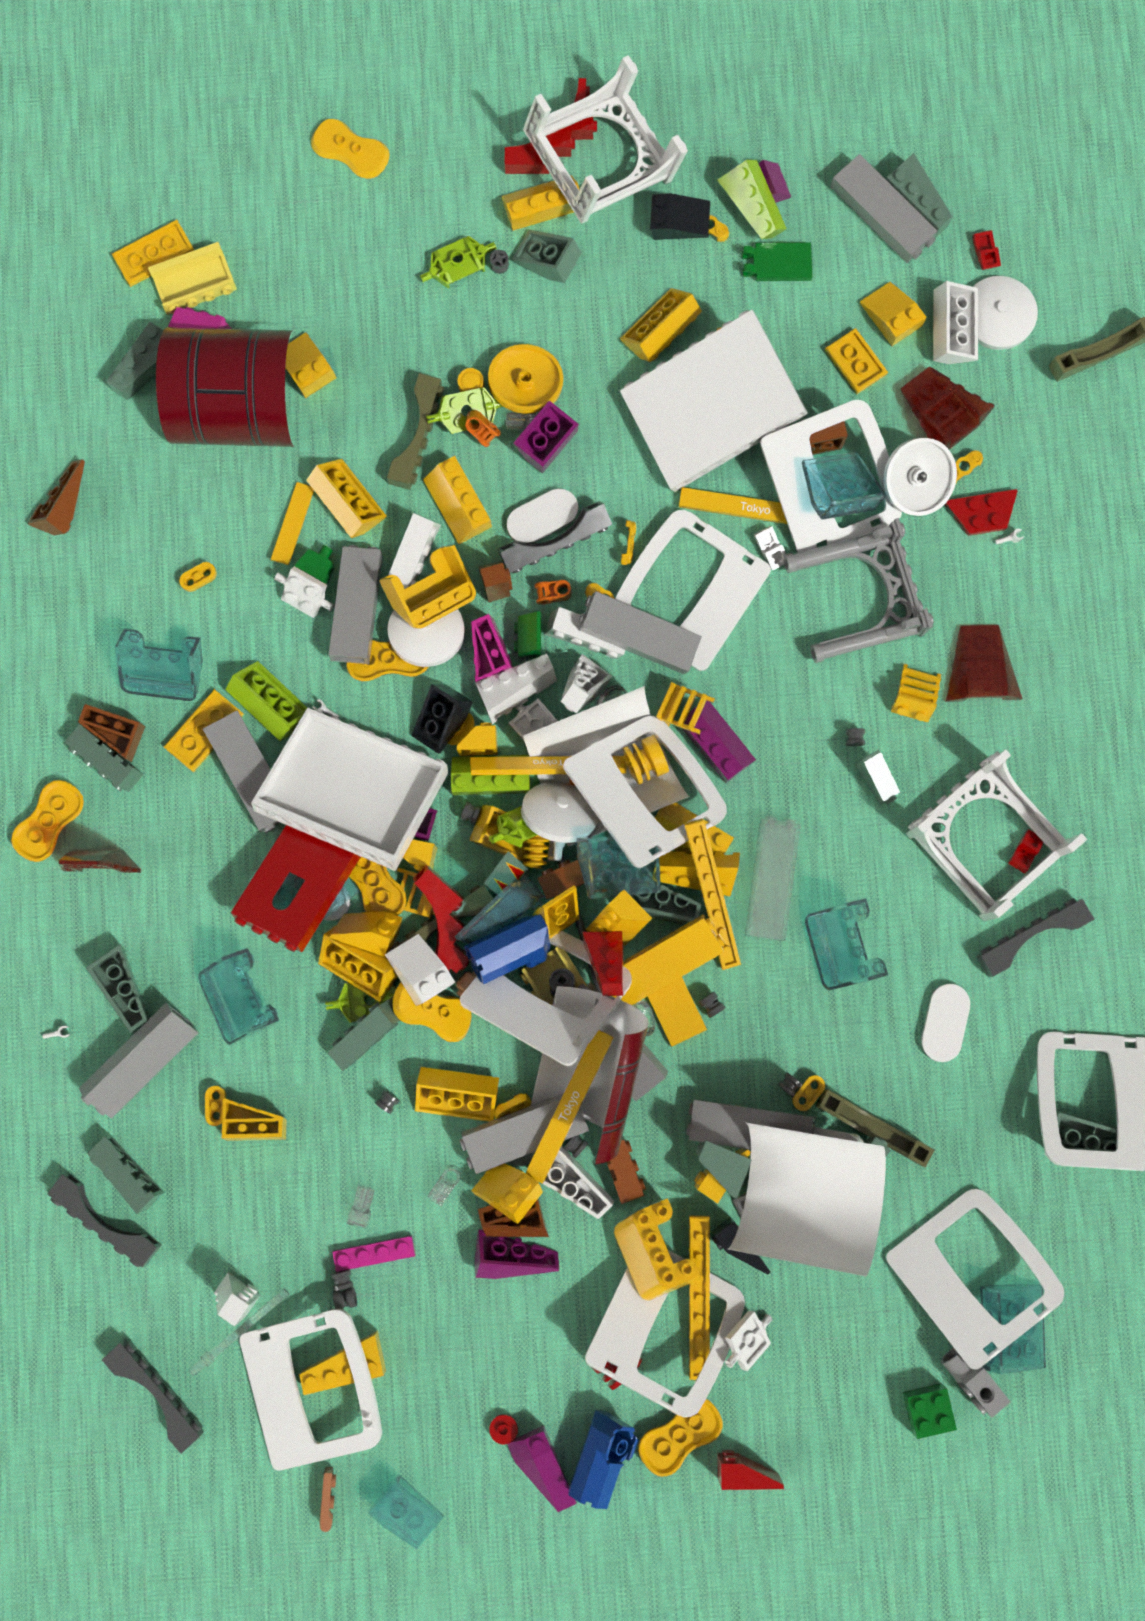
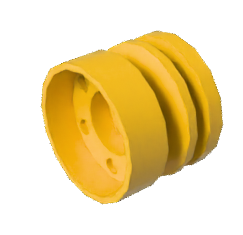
(645, 760)

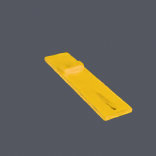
(292, 523)

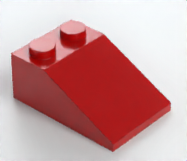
(742, 1473)

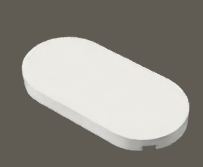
(542, 516)
(945, 1022)

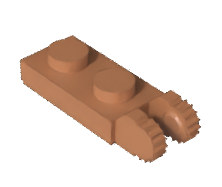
(327, 1503)

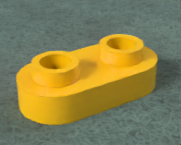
(197, 575)
(808, 1093)
(518, 1102)
(214, 1105)

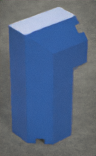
(509, 948)
(601, 1458)

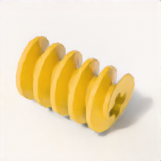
(536, 852)

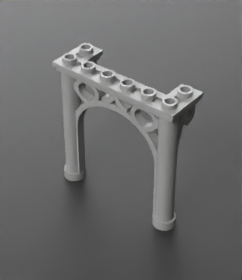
(920, 620)

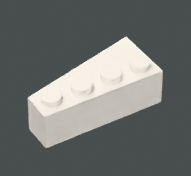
(564, 626)
(515, 686)

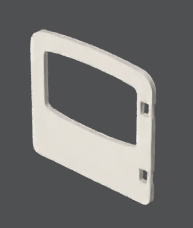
(784, 456)
(726, 595)
(617, 804)
(535, 1020)
(1129, 1090)
(946, 1297)
(626, 1329)
(279, 1400)

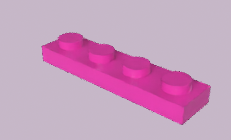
(374, 1253)

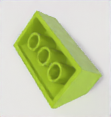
(267, 699)
(466, 784)

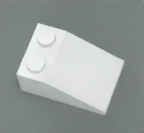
(419, 969)

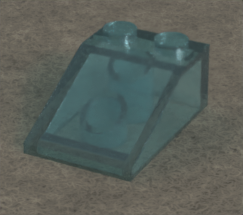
(405, 1512)

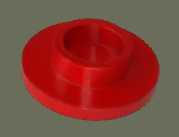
(503, 1429)

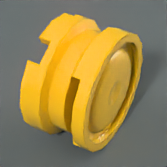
(470, 379)

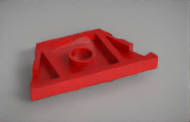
(983, 512)

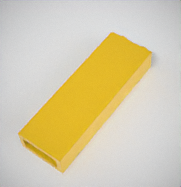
(671, 958)

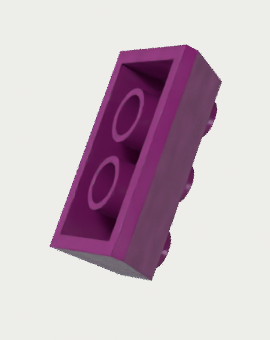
(546, 436)

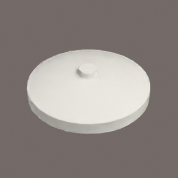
(1004, 312)
(920, 476)
(429, 644)
(558, 812)

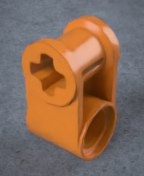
(484, 431)
(551, 592)

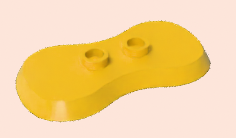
(338, 142)
(383, 661)
(56, 807)
(378, 888)
(439, 1013)
(667, 1446)

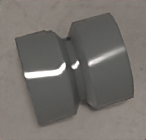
(561, 977)

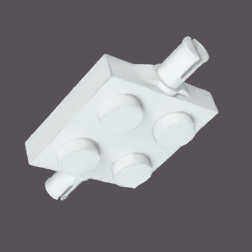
(304, 592)
(531, 718)
(748, 1340)

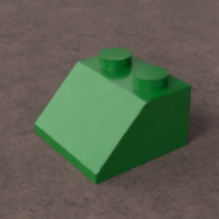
(529, 635)

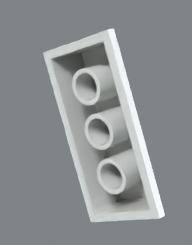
(955, 323)

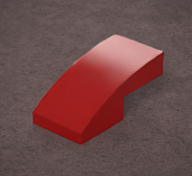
(985, 250)
(1026, 851)

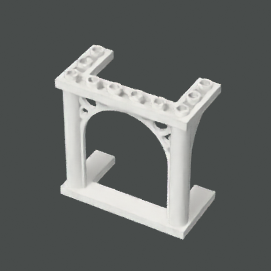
(614, 93)
(996, 773)

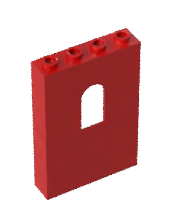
(324, 872)

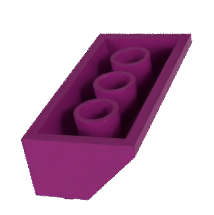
(719, 743)

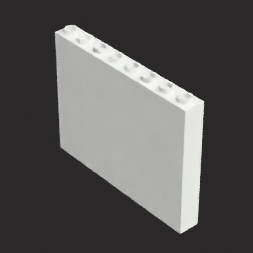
(713, 400)
(350, 788)

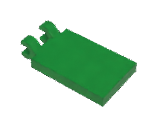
(779, 261)

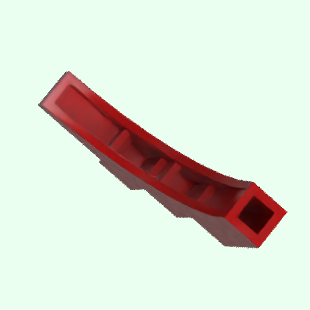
(525, 159)
(443, 901)

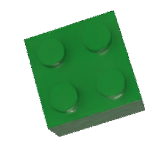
(929, 1411)

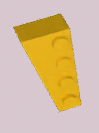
(679, 870)
(336, 1371)

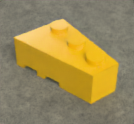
(249, 1123)

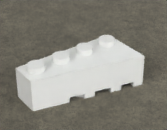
(414, 549)
(584, 684)
(577, 1185)

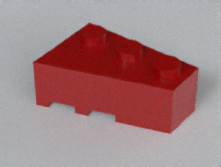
(606, 958)

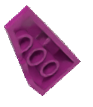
(511, 1258)
(539, 1462)

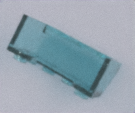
(158, 670)
(840, 947)
(234, 998)

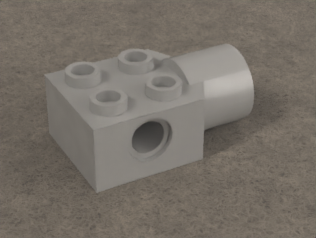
(971, 1381)

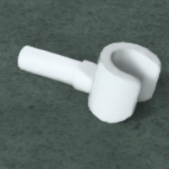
(1012, 537)
(325, 710)
(56, 1033)

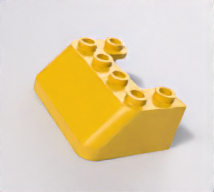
(435, 594)
(648, 1255)

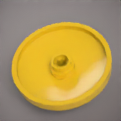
(525, 378)

